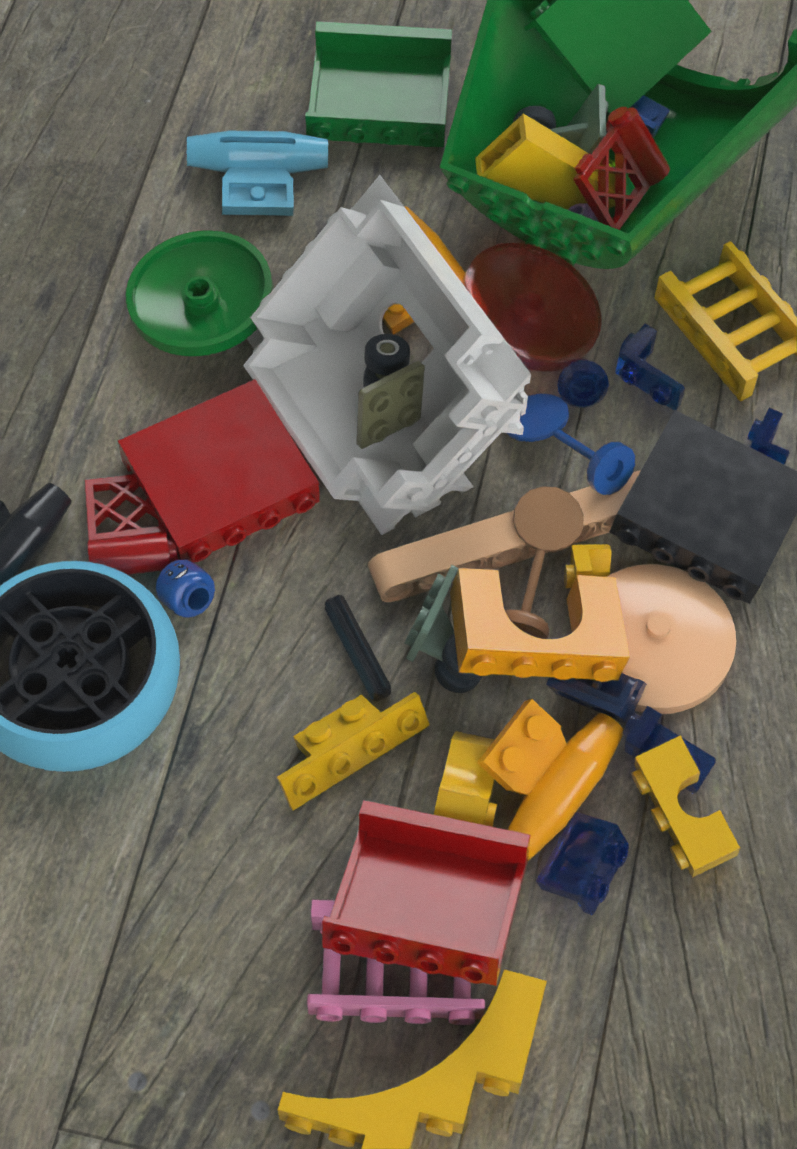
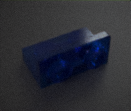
(585, 861)

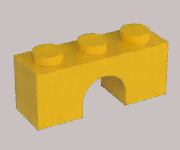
(698, 841)

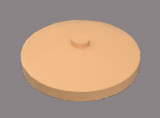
(675, 636)

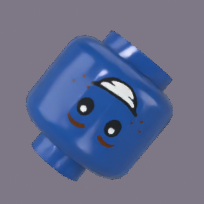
(185, 588)

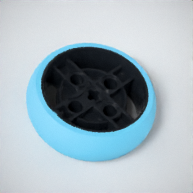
(126, 617)

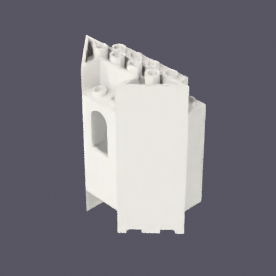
(314, 363)

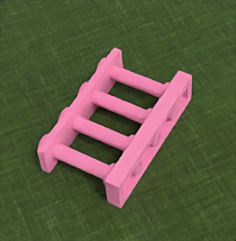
(376, 1007)

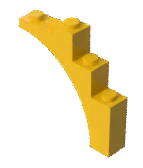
(441, 1097)

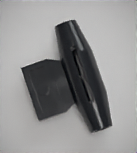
(29, 529)

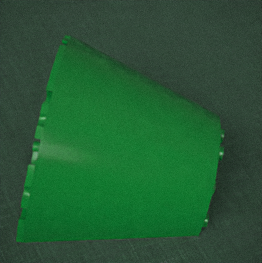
(702, 137)

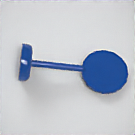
(608, 466)

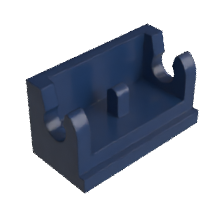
(611, 697)

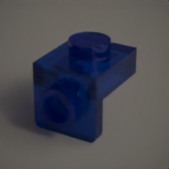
(763, 433)

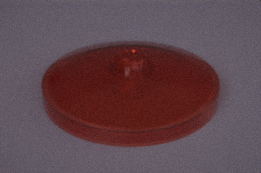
(536, 304)

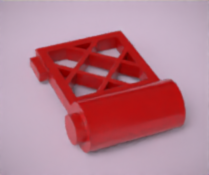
(634, 156)
(128, 546)

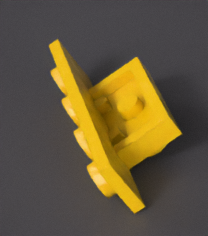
(347, 743)

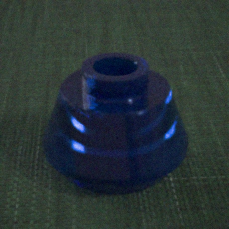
(582, 383)

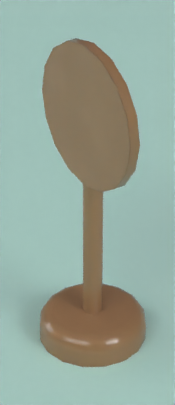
(549, 523)

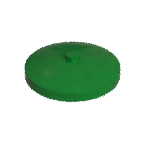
(198, 292)

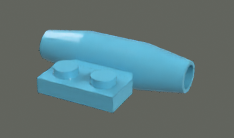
(257, 167)

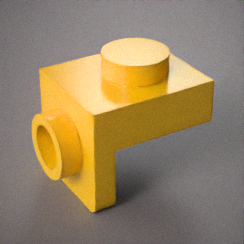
(588, 561)

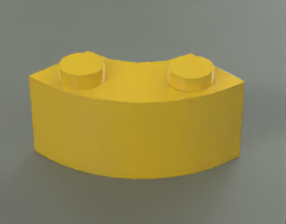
(465, 785)

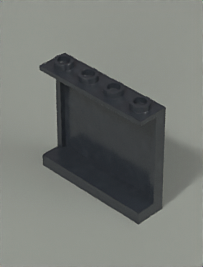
(709, 507)

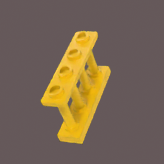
(718, 346)

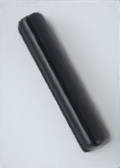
(357, 648)

